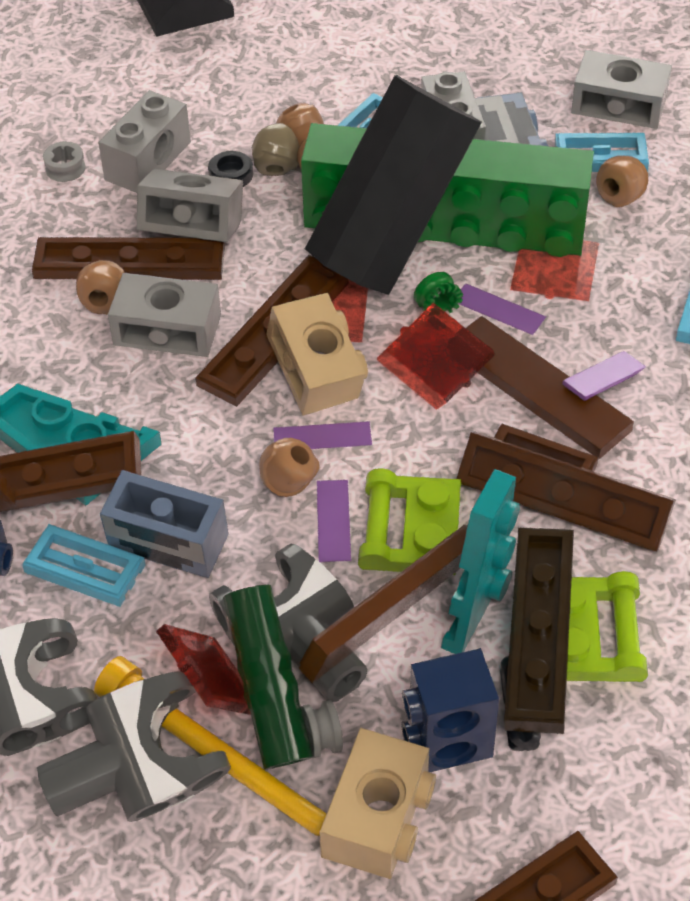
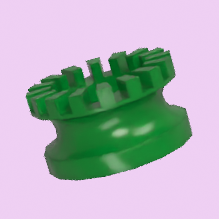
(434, 283)

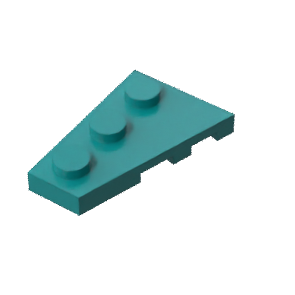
(42, 420)
(484, 559)

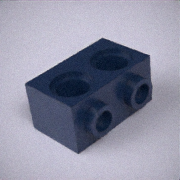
(452, 709)

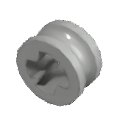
(65, 171)
(323, 728)

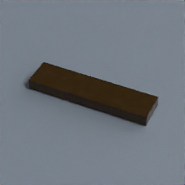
(540, 631)

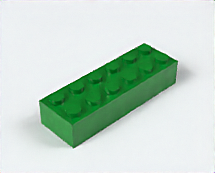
(497, 198)

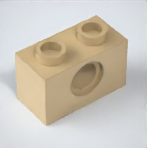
(316, 378)
(377, 771)

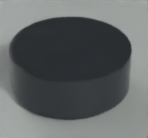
(232, 165)

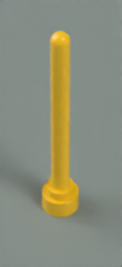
(122, 672)

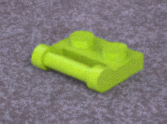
(429, 518)
(584, 636)

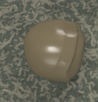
(275, 150)

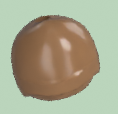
(299, 119)
(622, 180)
(98, 284)
(287, 466)

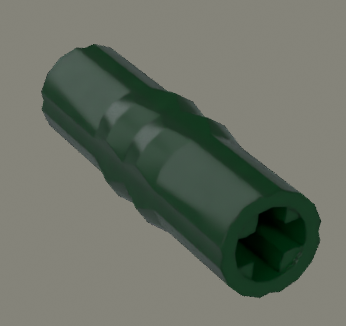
(267, 676)

